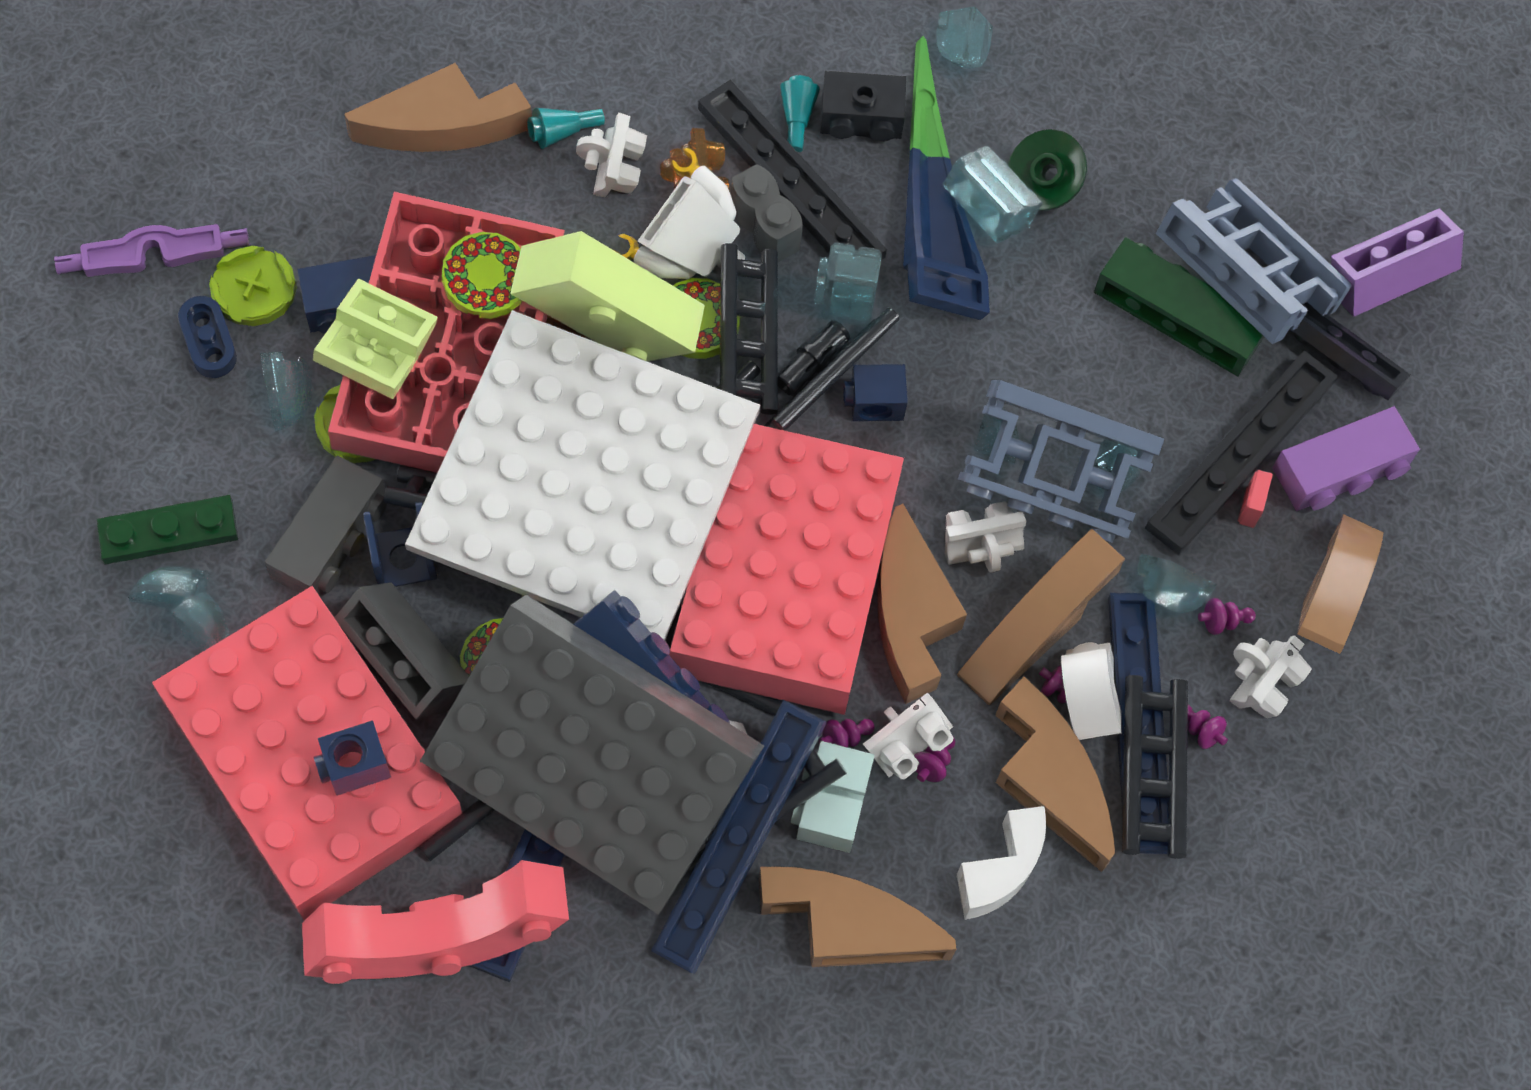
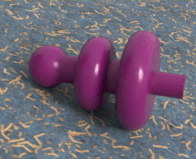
(1227, 615)
(1053, 683)
(1208, 730)
(847, 732)
(933, 763)

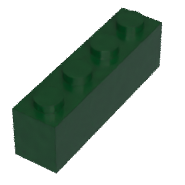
(1178, 305)

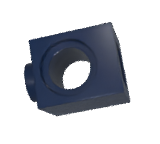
(877, 392)
(359, 739)

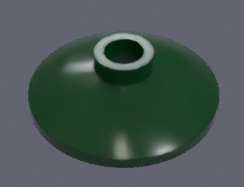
(1045, 151)

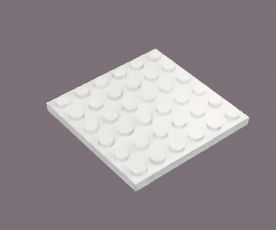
(583, 475)

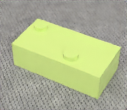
(607, 297)

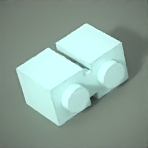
(834, 812)

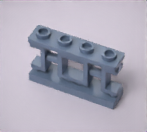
(1264, 296)
(1070, 429)

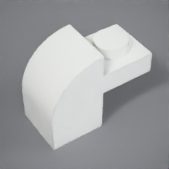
(1091, 690)

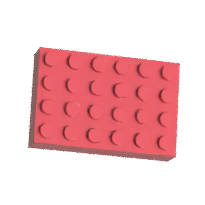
(430, 404)
(789, 570)
(256, 725)

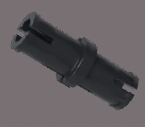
(812, 357)

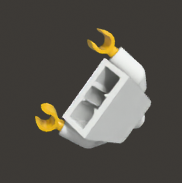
(688, 227)

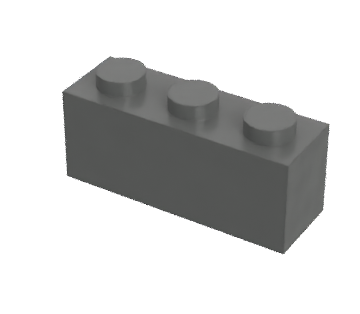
(327, 528)
(402, 649)

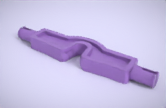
(129, 252)

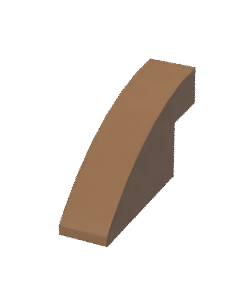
(439, 115)
(1340, 584)
(913, 607)
(1041, 617)
(1055, 774)
(852, 919)

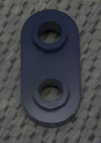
(208, 339)

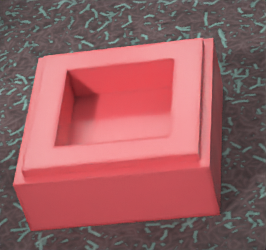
(1255, 498)

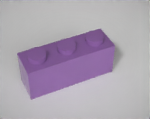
(1399, 261)
(1346, 460)

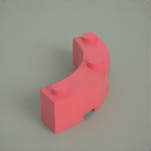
(436, 932)

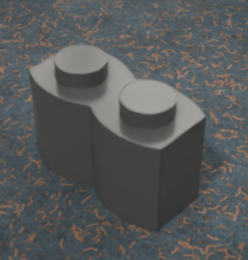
(765, 212)

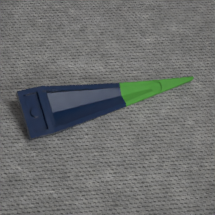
(939, 243)

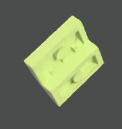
(375, 338)

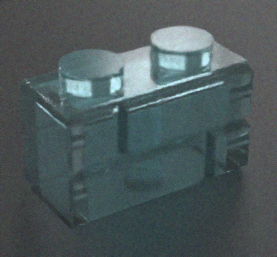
(992, 194)
(848, 283)

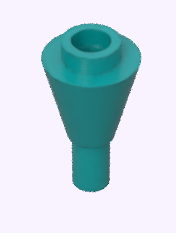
(798, 99)
(553, 125)

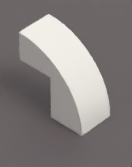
(993, 882)

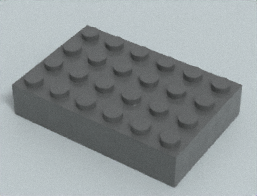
(591, 753)

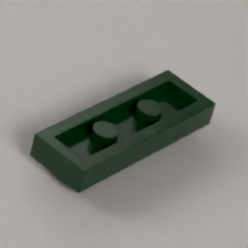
(167, 529)

